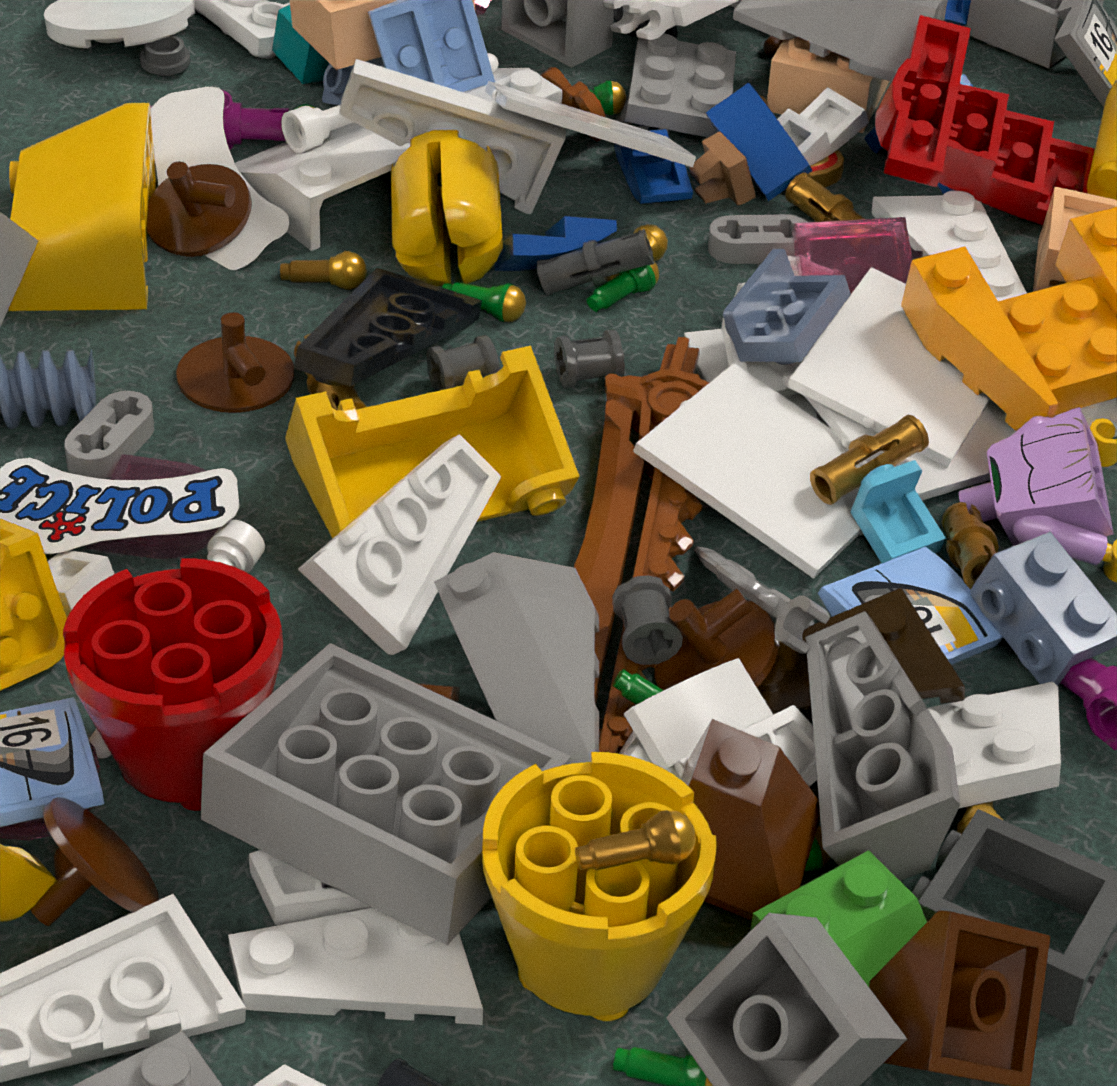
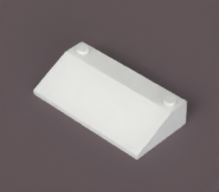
(347, 159)

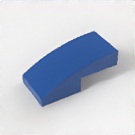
(761, 139)
(653, 177)
(566, 236)

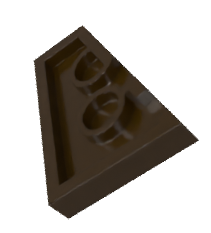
(906, 637)

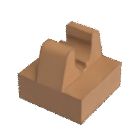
(723, 172)

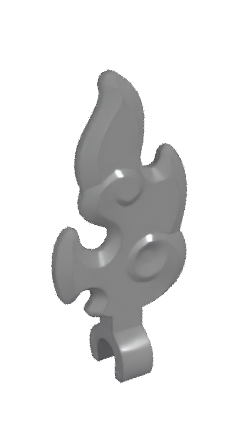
(790, 615)

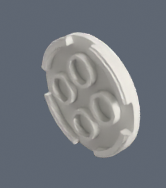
(111, 21)

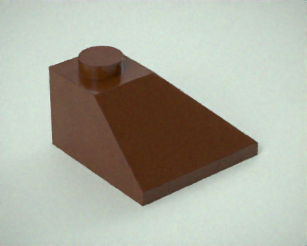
(759, 817)
(967, 998)

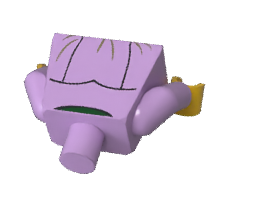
(1054, 483)

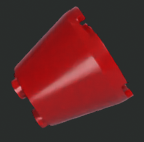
(172, 667)

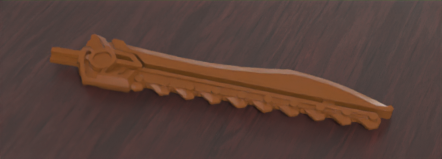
(603, 554)

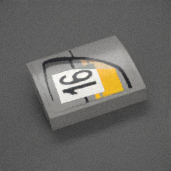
(1089, 43)

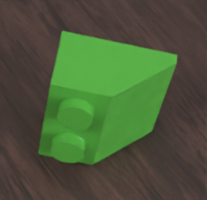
(861, 910)

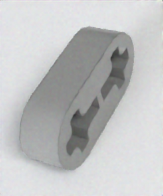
(751, 237)
(100, 429)

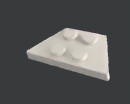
(1003, 742)

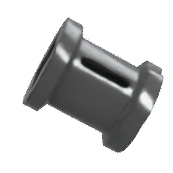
(588, 358)
(450, 366)
(649, 631)

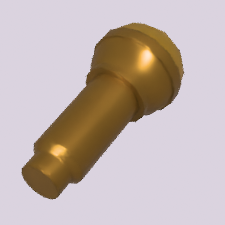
(663, 838)

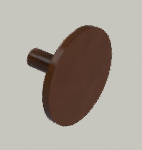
(198, 209)
(235, 370)
(719, 635)
(87, 857)

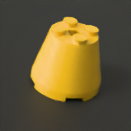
(591, 935)

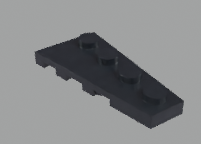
(382, 325)

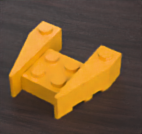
(1032, 349)

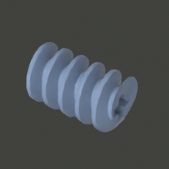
(46, 389)

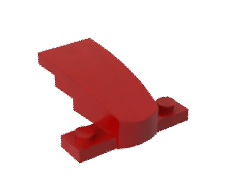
(966, 134)

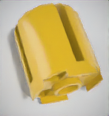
(459, 210)

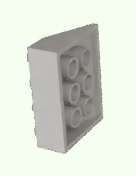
(370, 787)

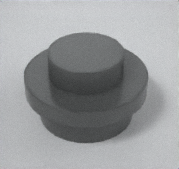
(165, 56)

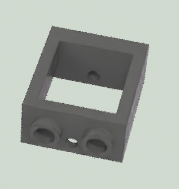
(1044, 870)

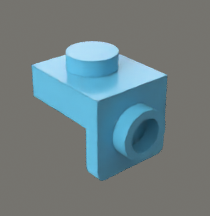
(894, 514)

